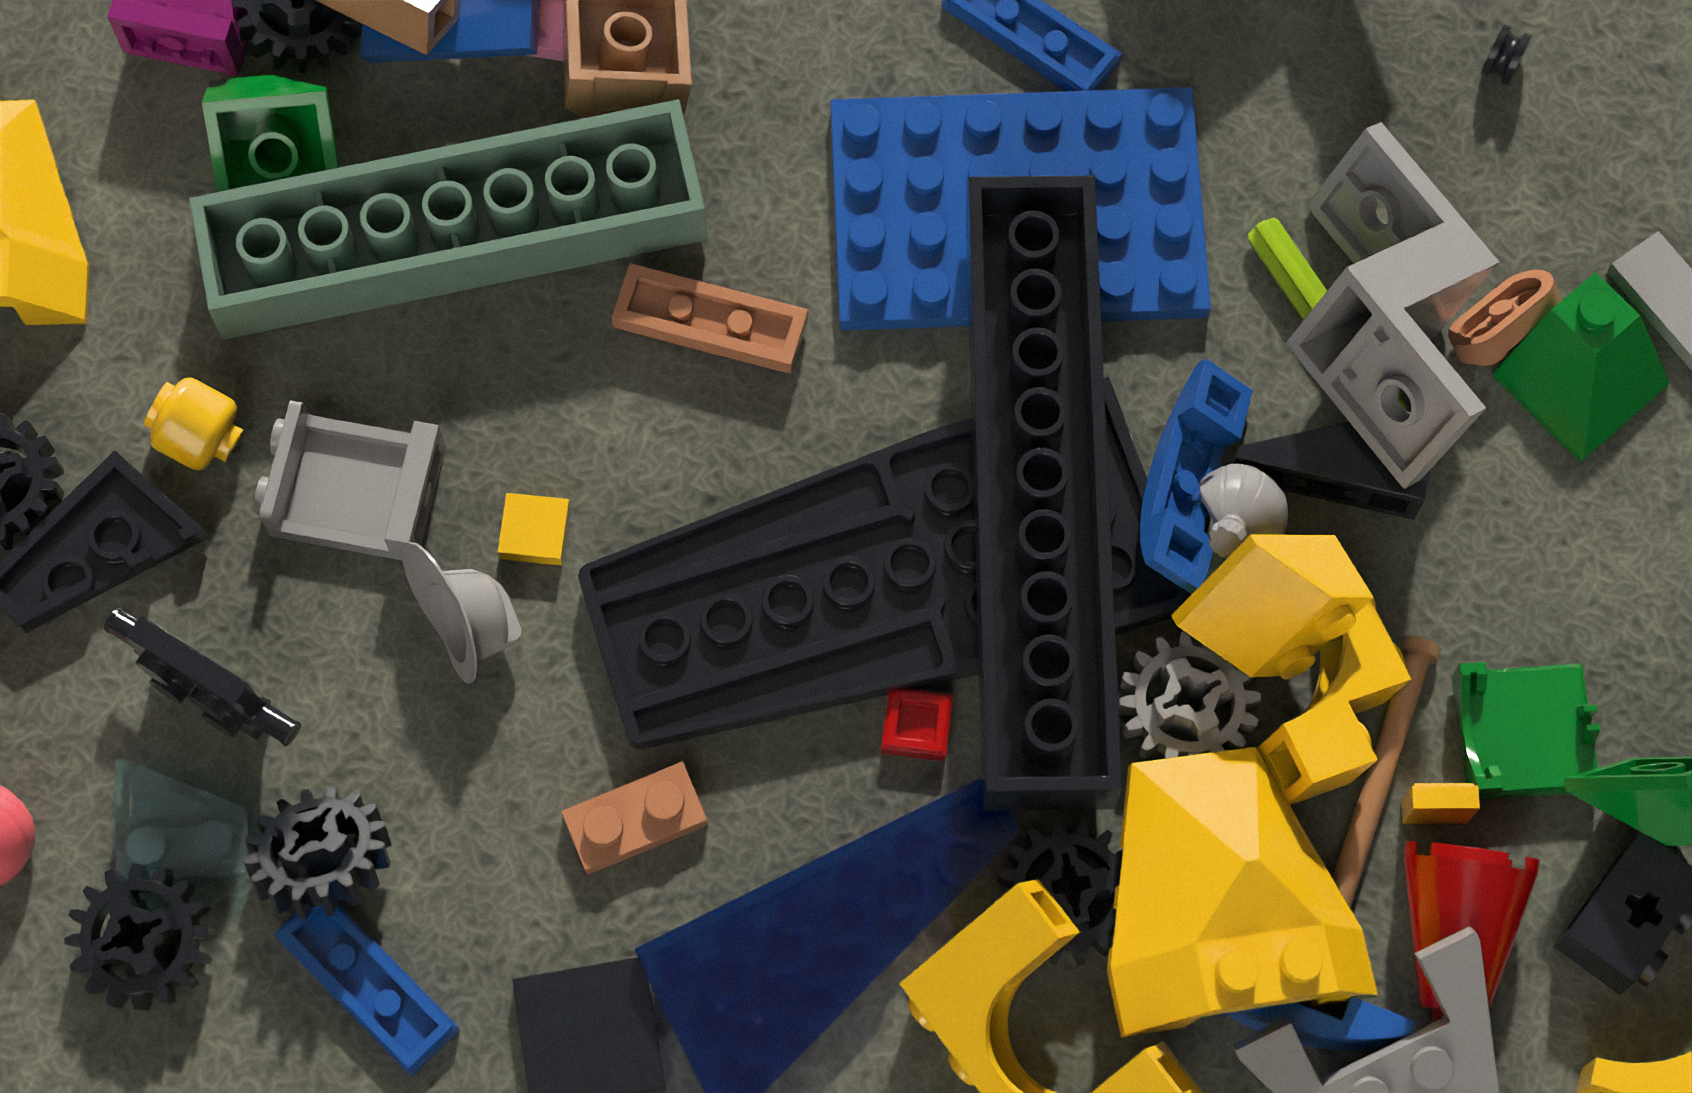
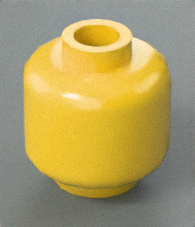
(193, 424)

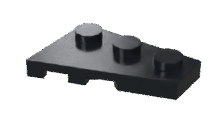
(91, 543)

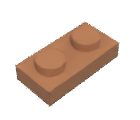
(634, 818)

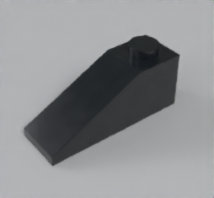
(1334, 467)

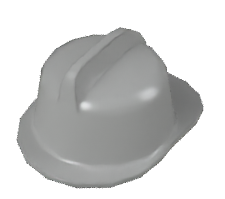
(464, 608)

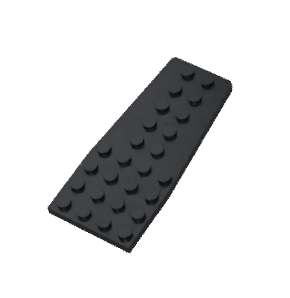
(827, 590)

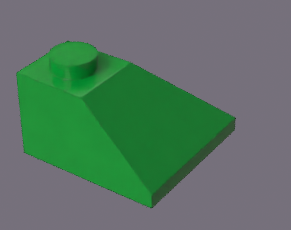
(267, 130)
(1585, 368)
(1644, 794)

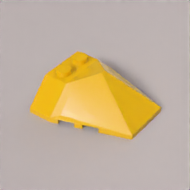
(40, 249)
(1223, 899)

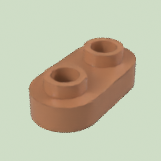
(1503, 317)

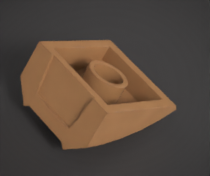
(624, 55)

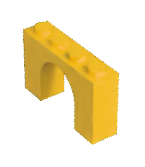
(971, 984)

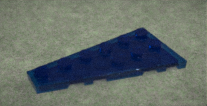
(787, 959)

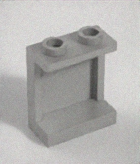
(349, 483)

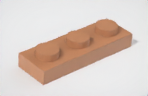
(710, 318)

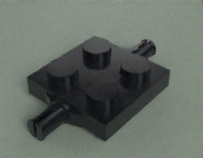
(183, 672)

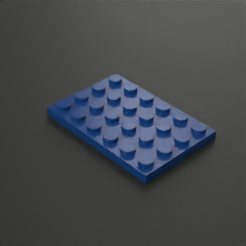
(905, 187)

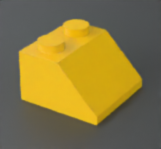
(1276, 603)

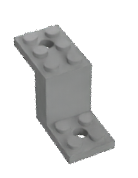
(1385, 308)

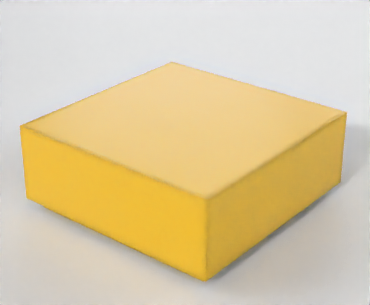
(534, 529)
(1440, 803)

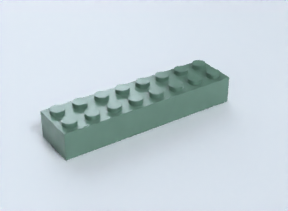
(448, 219)

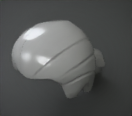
(1242, 504)

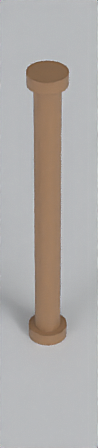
(1418, 655)

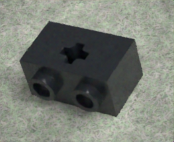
(1600, 932)

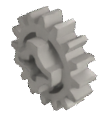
(1178, 677)

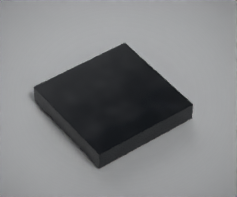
(589, 1030)

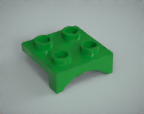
(1523, 728)

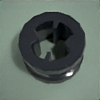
(1506, 54)

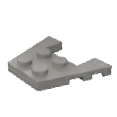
(1439, 1058)

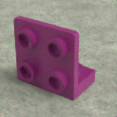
(180, 32)

